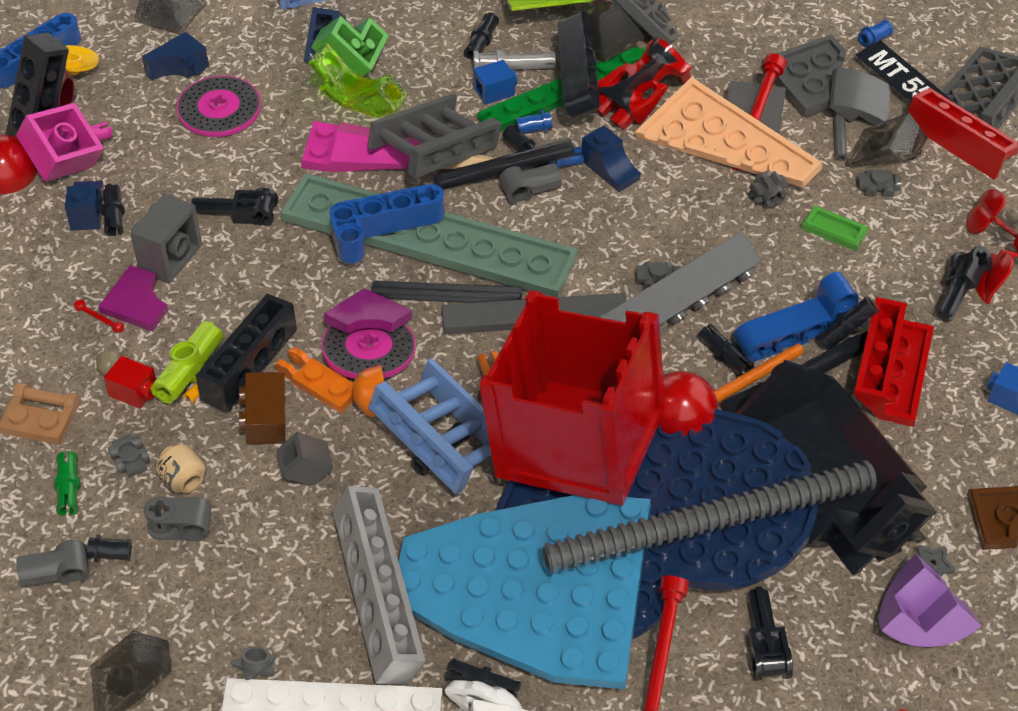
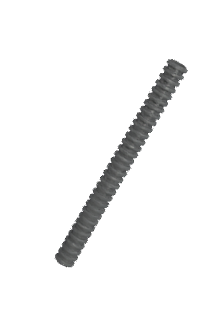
(709, 516)

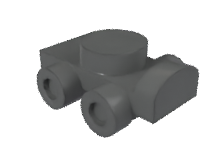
(879, 180)
(653, 272)
(129, 457)

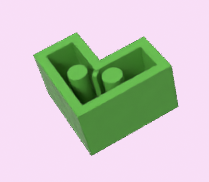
(355, 46)

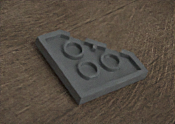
(651, 17)
(810, 73)

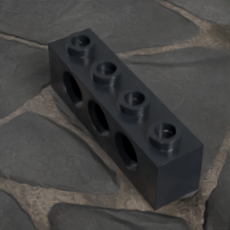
(37, 78)
(246, 351)

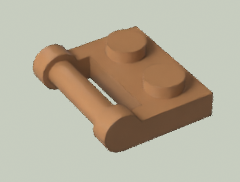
(37, 422)

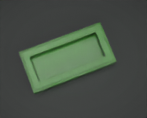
(835, 228)

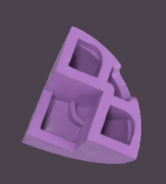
(923, 609)

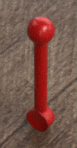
(80, 305)

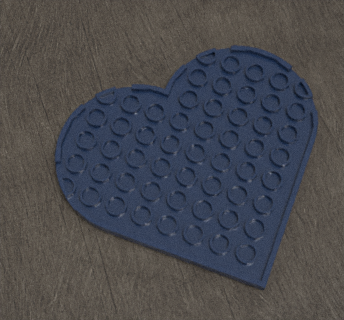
(681, 471)

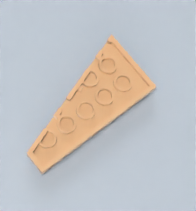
(717, 130)

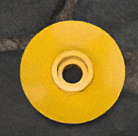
(80, 59)

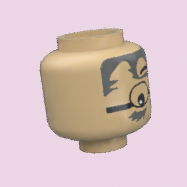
(180, 469)

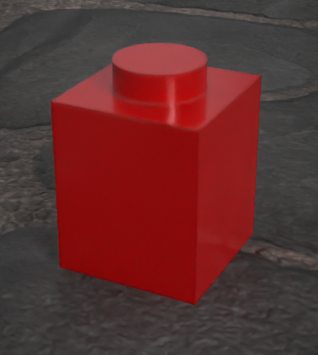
(130, 382)

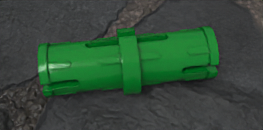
(66, 483)

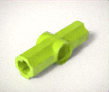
(186, 362)

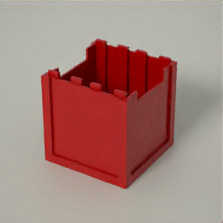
(574, 400)

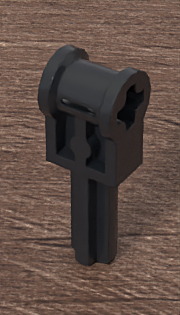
(244, 208)
(964, 274)
(767, 643)

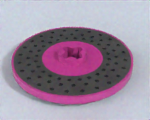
(237, 109)
(350, 354)

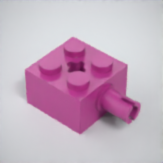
(62, 141)

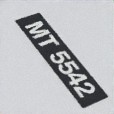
(896, 71)

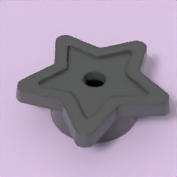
(938, 555)
(255, 662)

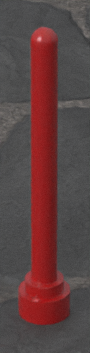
(772, 68)
(673, 591)

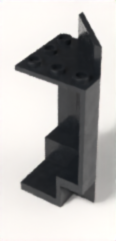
(832, 433)

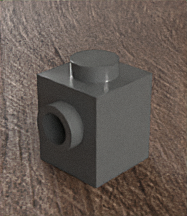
(304, 459)

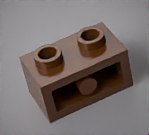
(264, 408)

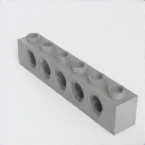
(378, 586)

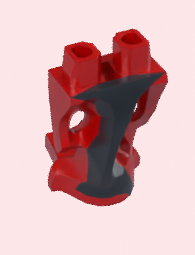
(626, 96)

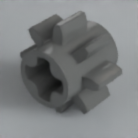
(769, 189)

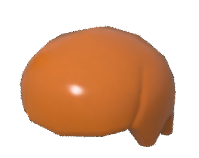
(364, 387)

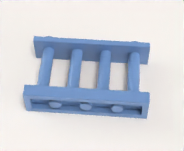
(421, 438)

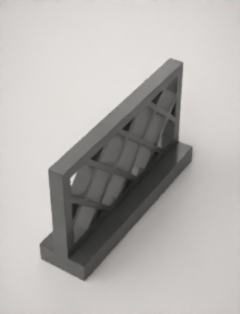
(1005, 95)

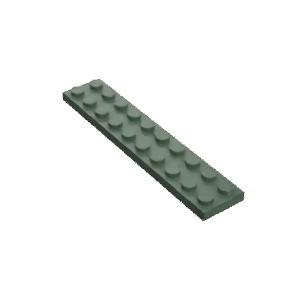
(451, 243)

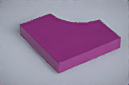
(134, 299)
(367, 311)

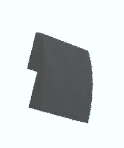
(859, 94)
(744, 96)

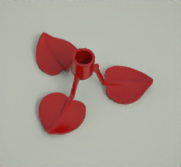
(977, 221)

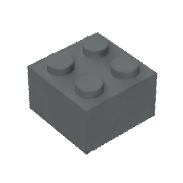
(166, 237)

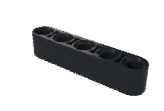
(578, 65)

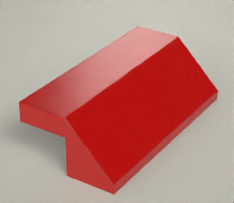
(893, 364)

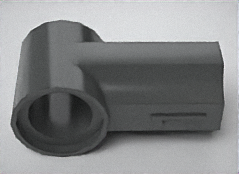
(522, 184)
(63, 565)

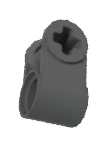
(181, 519)

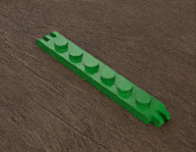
(550, 95)

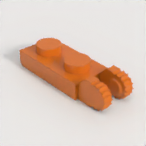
(317, 380)

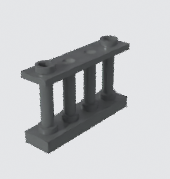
(432, 152)

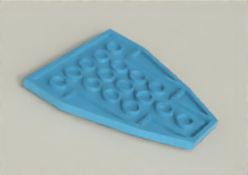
(492, 591)

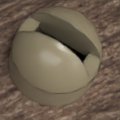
(105, 361)

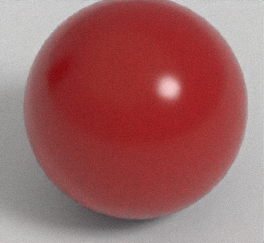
(15, 166)
(687, 403)

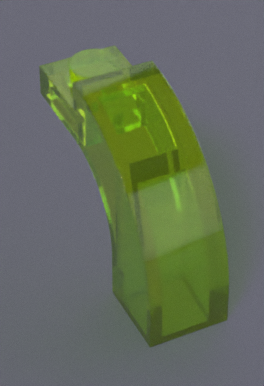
(353, 91)

